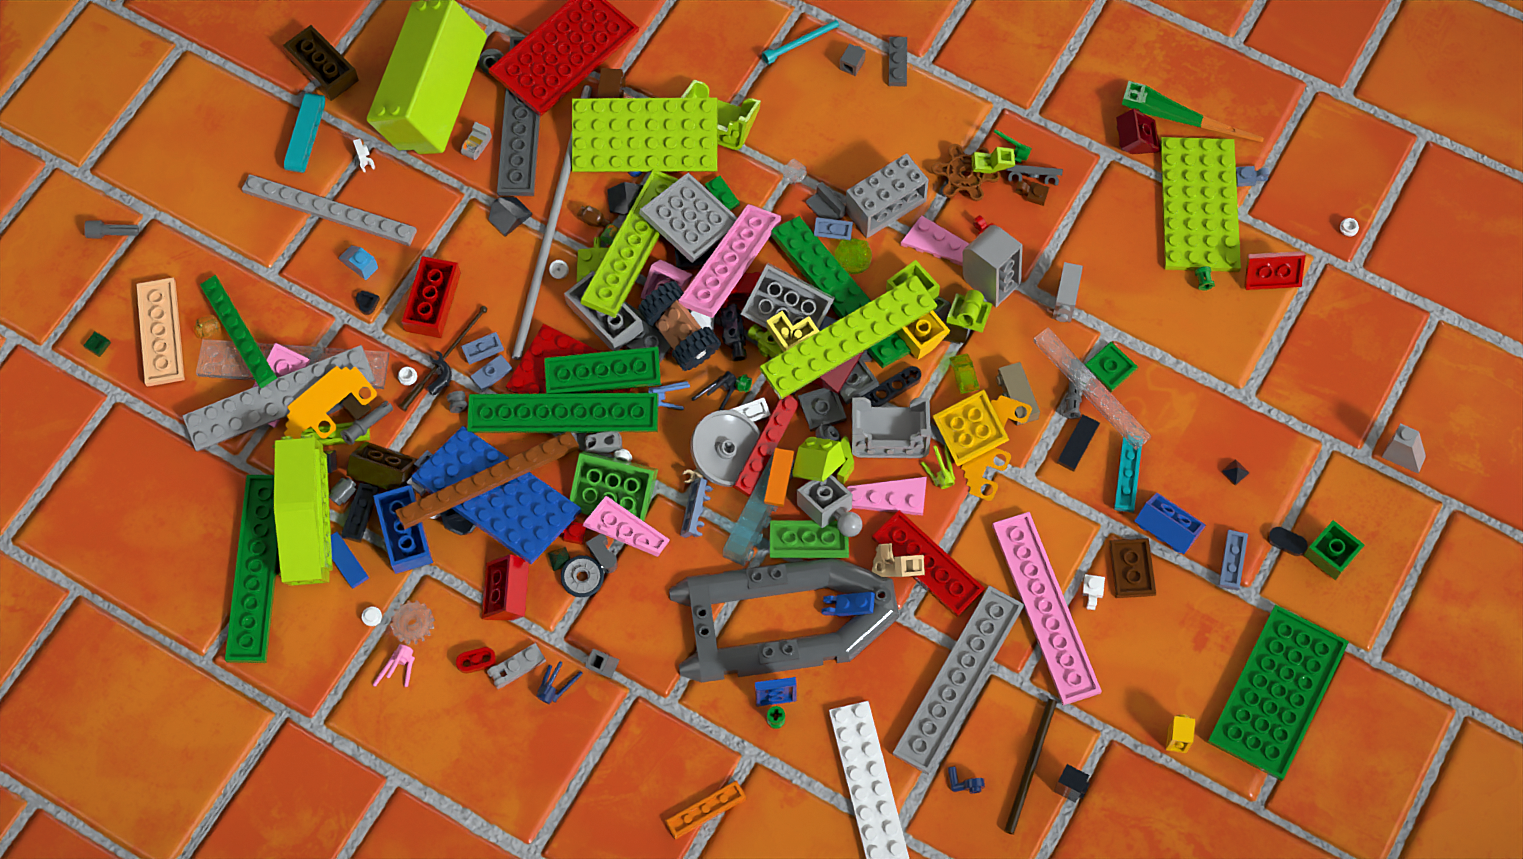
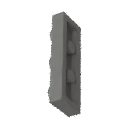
(897, 61)

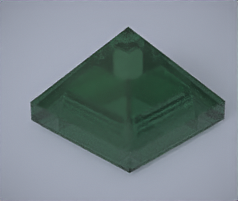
(558, 558)

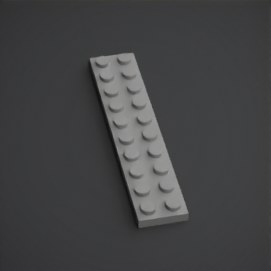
(262, 406)
(958, 680)

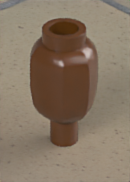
(592, 216)

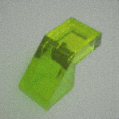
(964, 373)

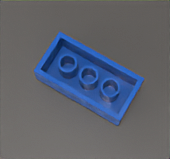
(405, 547)

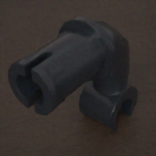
(444, 378)

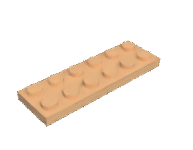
(160, 332)

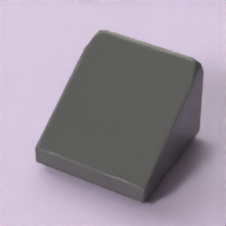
(943, 308)

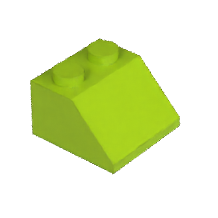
(818, 459)

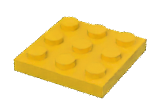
(970, 427)

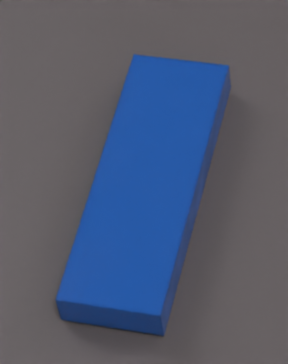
(347, 562)

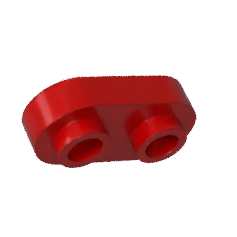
(476, 661)

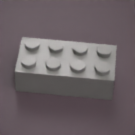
(612, 331)

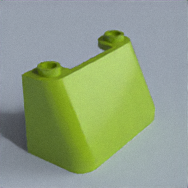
(733, 121)

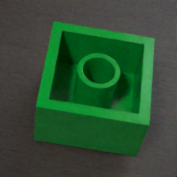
(1334, 550)

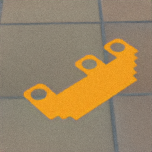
(315, 402)
(975, 468)

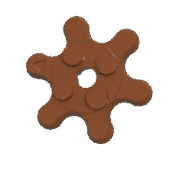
(958, 182)

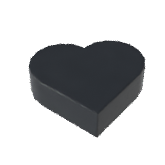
(367, 302)

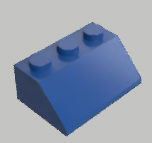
(1169, 523)

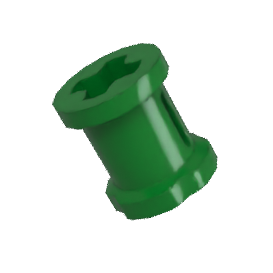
(1204, 272)
(770, 717)

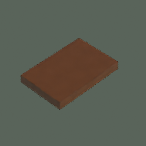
(1132, 568)

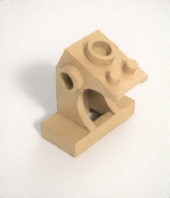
(887, 566)

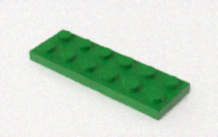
(603, 371)

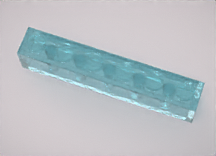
(751, 521)

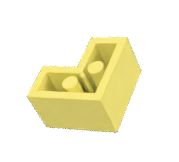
(788, 335)

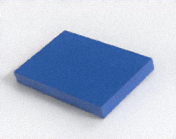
(776, 691)

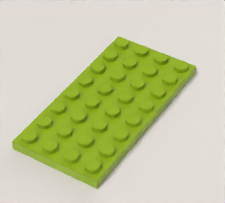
(645, 134)
(1200, 204)

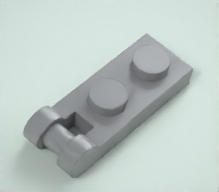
(517, 666)

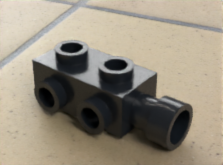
(733, 331)

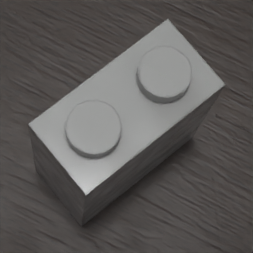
(1067, 292)

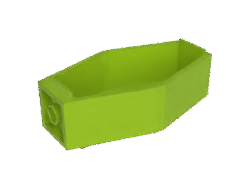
(302, 511)

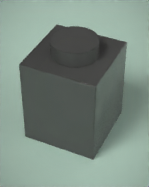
(852, 59)
(602, 663)

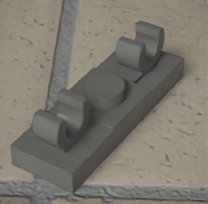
(1034, 172)

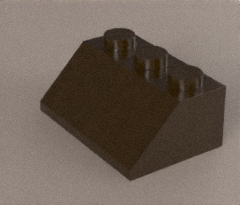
(380, 466)

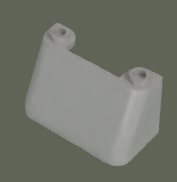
(890, 430)

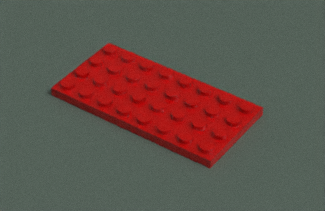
(563, 52)

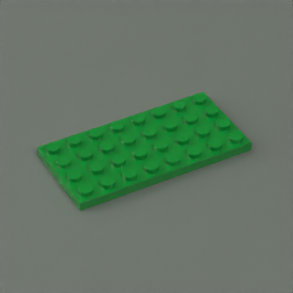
(1278, 692)

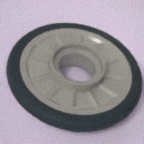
(582, 564)

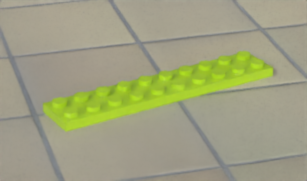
(627, 252)
(847, 337)

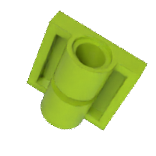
(970, 311)

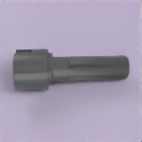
(97, 229)

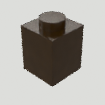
(354, 407)

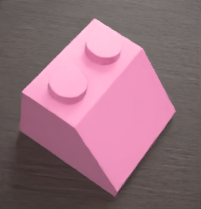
(663, 272)

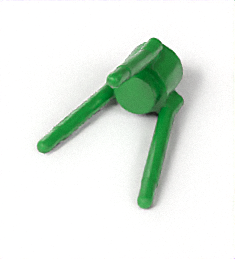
(1022, 151)

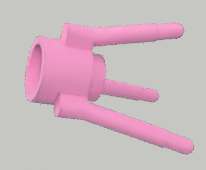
(400, 656)

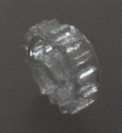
(419, 628)

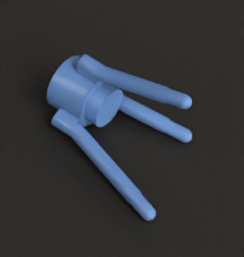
(662, 389)

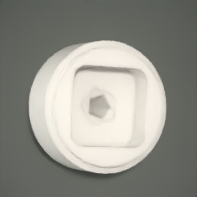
(559, 269)

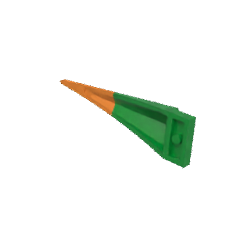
(1158, 105)

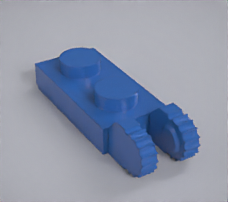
(849, 604)

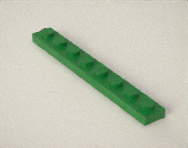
(238, 331)

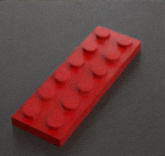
(943, 575)

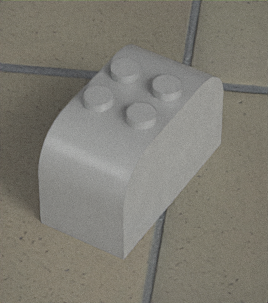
(993, 264)

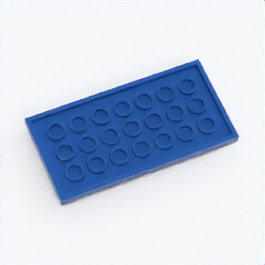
(518, 514)

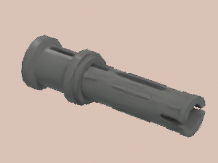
(1073, 402)
(360, 426)

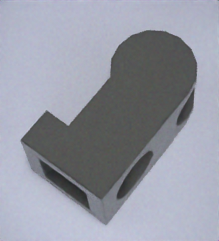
(601, 554)

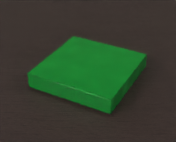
(1111, 366)

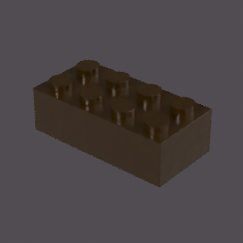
(321, 62)

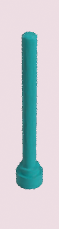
(770, 55)

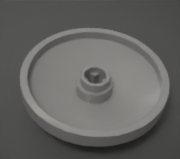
(723, 445)

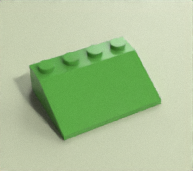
(622, 481)

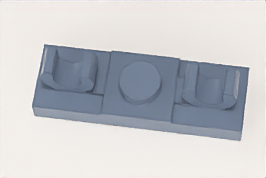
(695, 508)

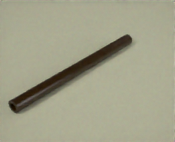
(1030, 766)

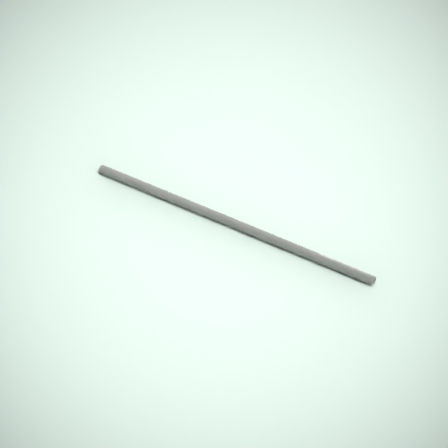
(546, 244)

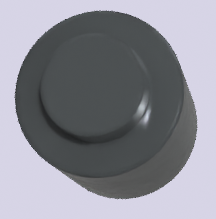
(342, 491)

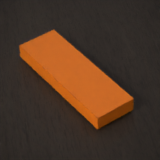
(779, 477)

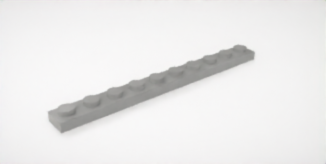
(329, 210)

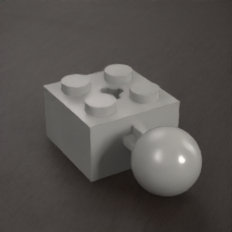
(828, 502)

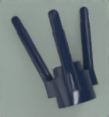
(547, 692)

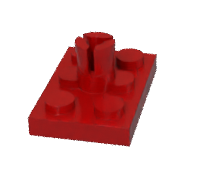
(1274, 270)

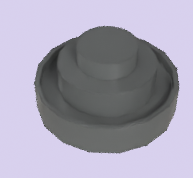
(489, 58)
(827, 431)

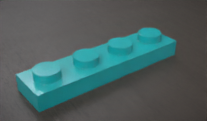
(1127, 477)

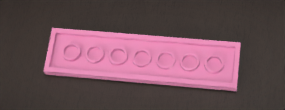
(729, 261)

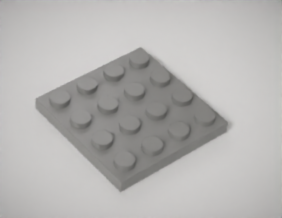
(689, 217)

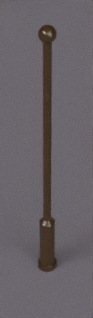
(419, 387)

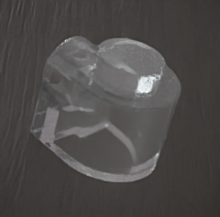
(794, 171)

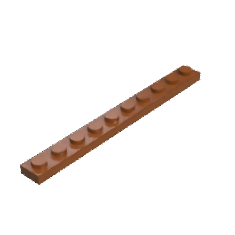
(486, 480)

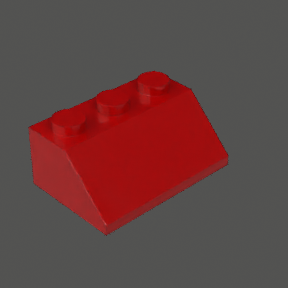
(505, 588)

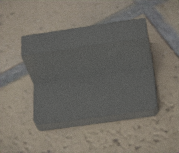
(826, 204)

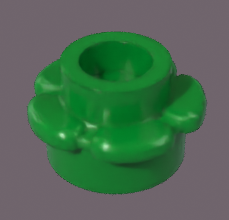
(743, 383)

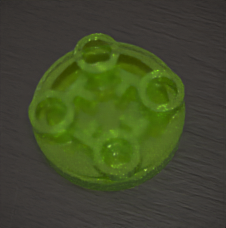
(854, 255)

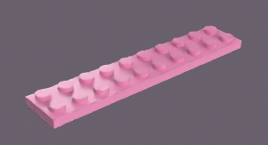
(1046, 609)

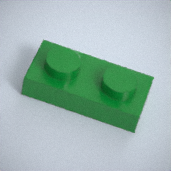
(722, 192)

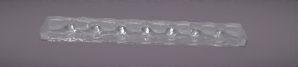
(1092, 388)

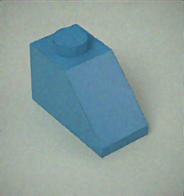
(359, 261)

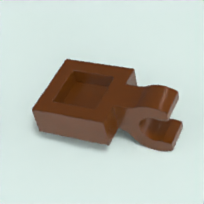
(1036, 193)

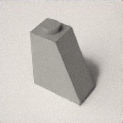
(1405, 449)

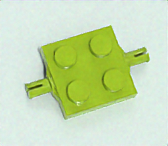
(590, 259)

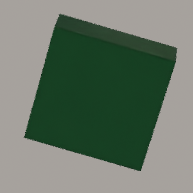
(97, 344)

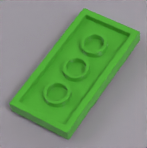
(806, 540)

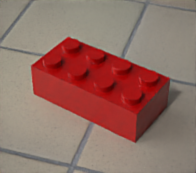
(431, 297)

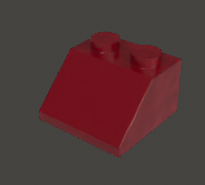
(1137, 133)

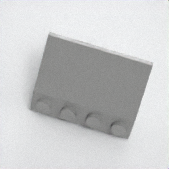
(784, 292)

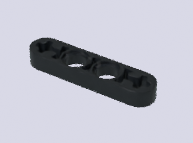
(892, 392)

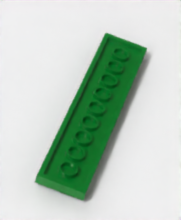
(827, 275)
(563, 413)
(254, 575)

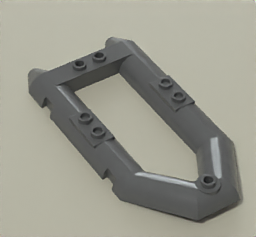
(784, 654)

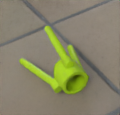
(944, 478)

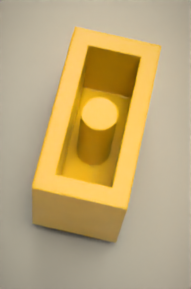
(1180, 733)

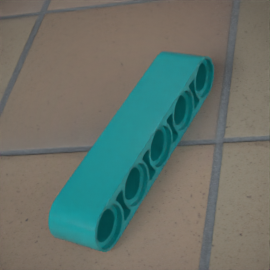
(304, 133)

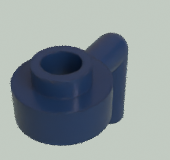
(972, 785)

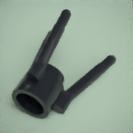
(725, 382)

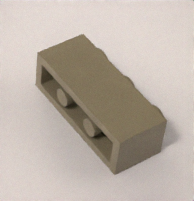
(1016, 386)

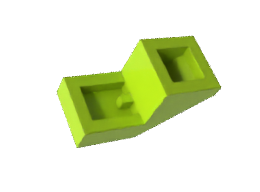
(998, 160)
(848, 465)

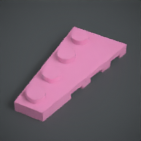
(623, 526)

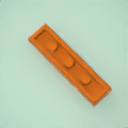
(705, 809)

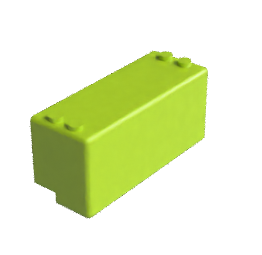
(427, 76)

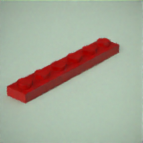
(765, 445)

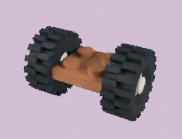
(690, 342)

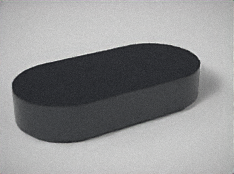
(1287, 541)

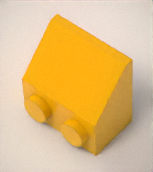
(924, 334)

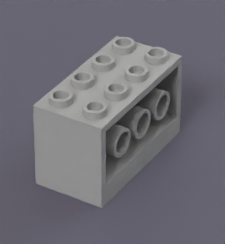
(886, 195)

